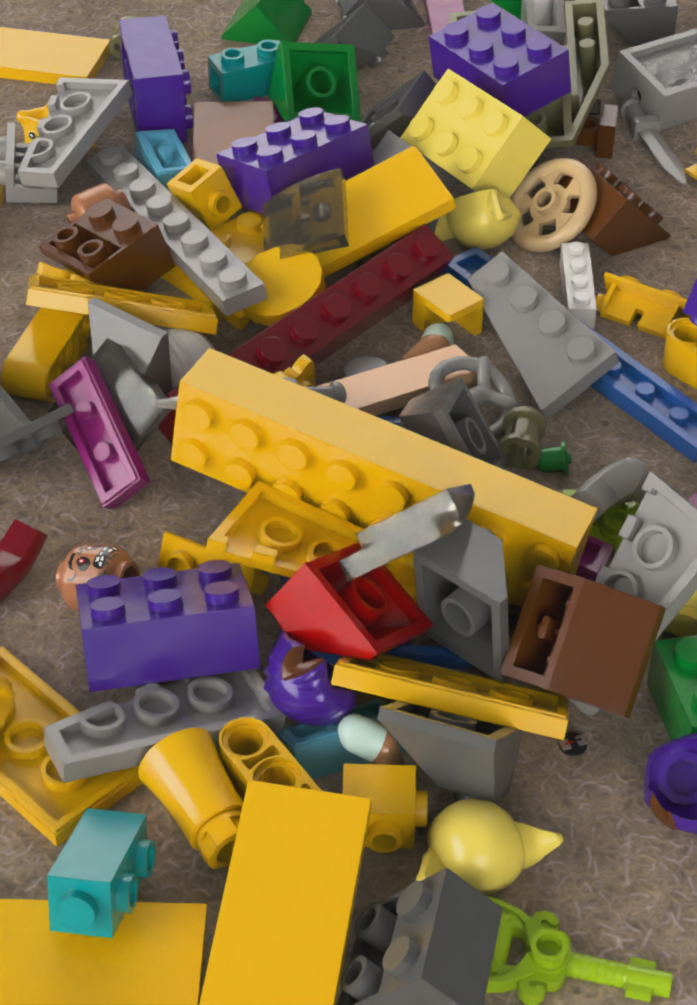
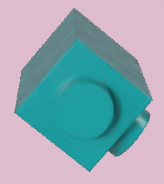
(242, 72)
(99, 873)

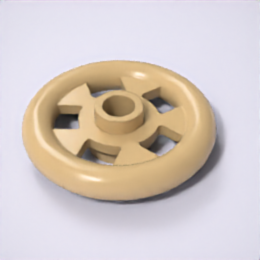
(552, 204)

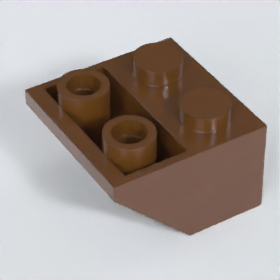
(617, 219)
(112, 247)
(583, 640)

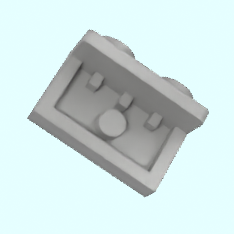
(10, 159)

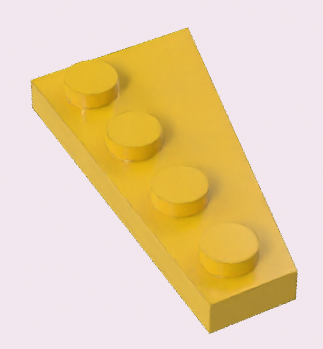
(283, 533)

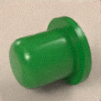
(555, 459)

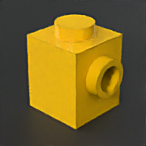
(205, 193)
(395, 803)

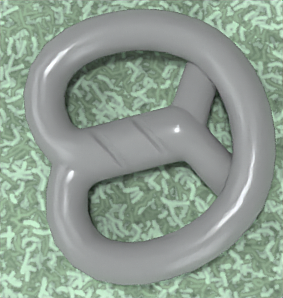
(482, 392)

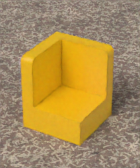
(447, 301)

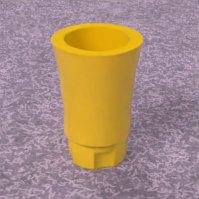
(196, 792)

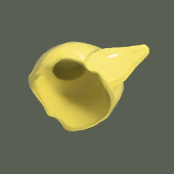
(480, 220)
(483, 845)

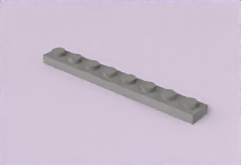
(189, 241)

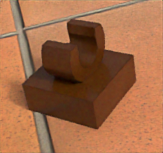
(600, 131)

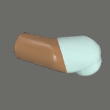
(434, 338)
(369, 740)

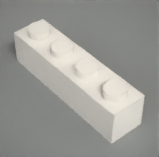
(578, 281)

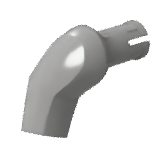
(614, 485)

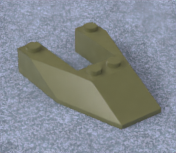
(589, 67)

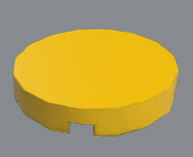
(287, 284)

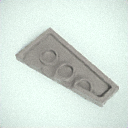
(72, 126)
(542, 337)
(656, 554)
(120, 735)

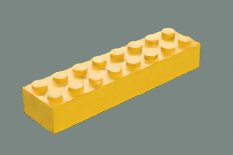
(363, 469)

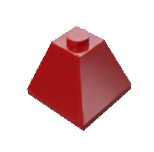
(343, 616)

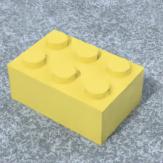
(475, 136)

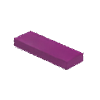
(100, 434)

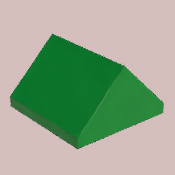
(268, 21)
(315, 77)

